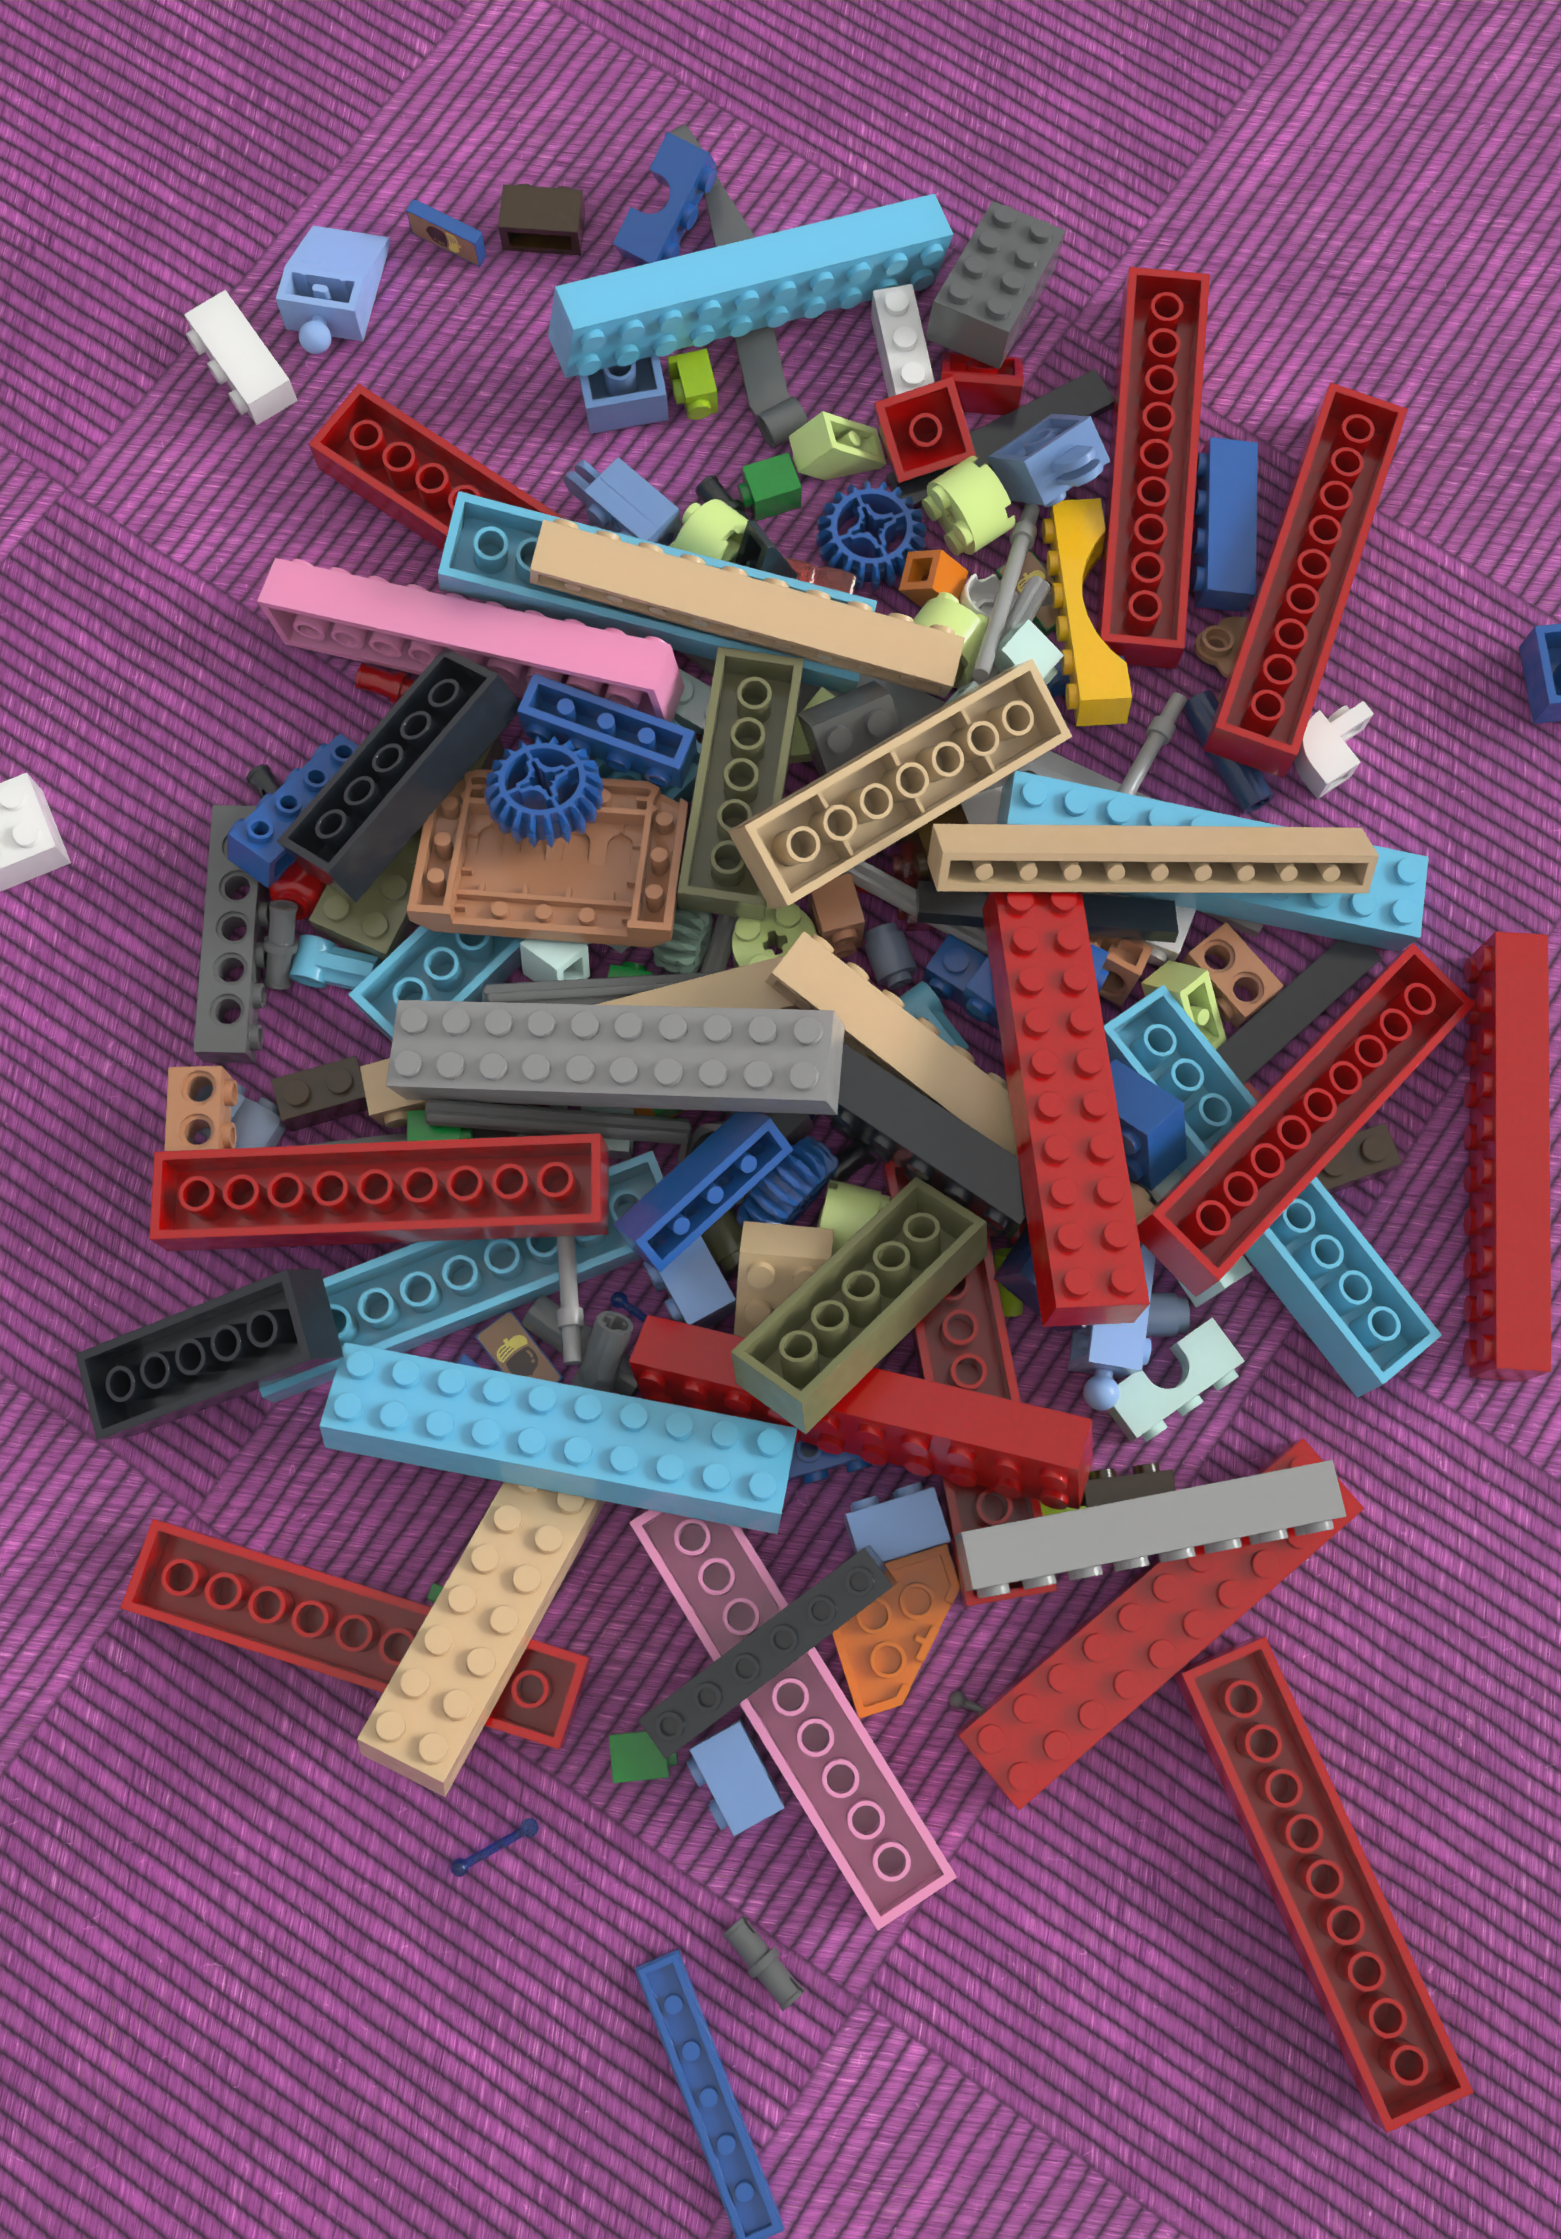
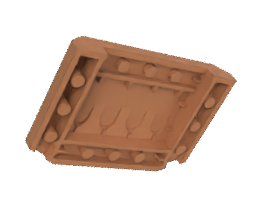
(597, 889)

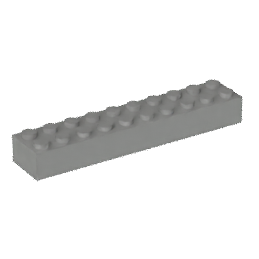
(618, 1056)

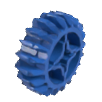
(883, 517)
(544, 791)
(790, 1185)

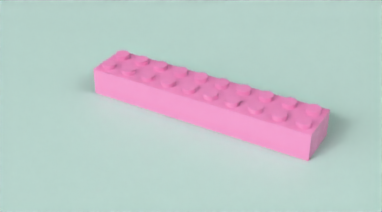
(411, 626)
(802, 1719)

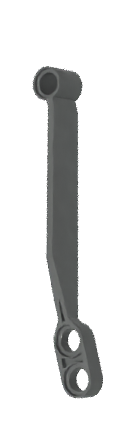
(758, 350)

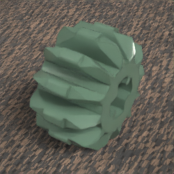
(688, 943)

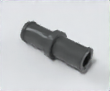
(280, 944)
(763, 1963)

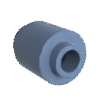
(890, 956)
(1167, 1315)

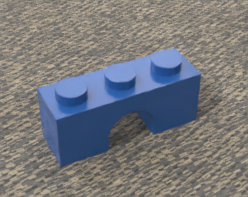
(689, 175)

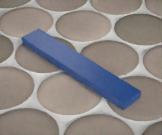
(709, 2097)

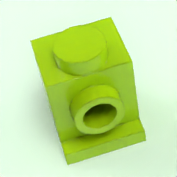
(693, 383)

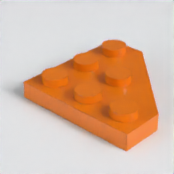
(894, 1633)

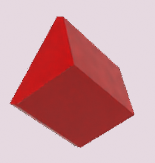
(982, 386)
(924, 430)

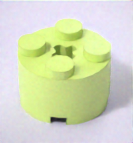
(968, 506)
(711, 530)
(948, 612)
(780, 928)
(848, 1210)

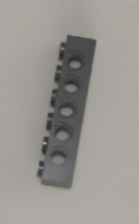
(219, 955)

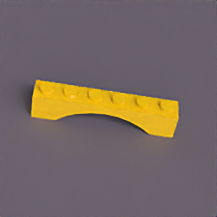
(1097, 676)

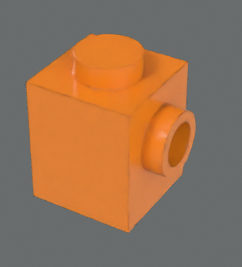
(929, 574)

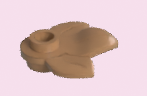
(1219, 643)

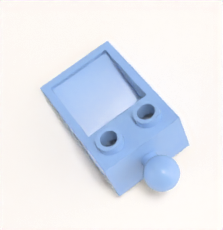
(331, 286)
(1112, 1350)

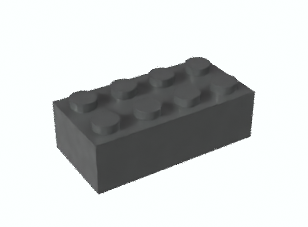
(995, 284)

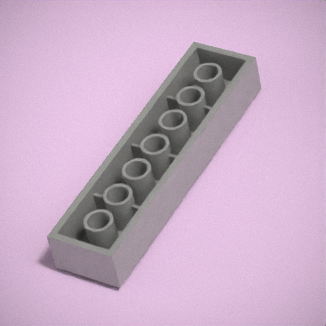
(1150, 1525)

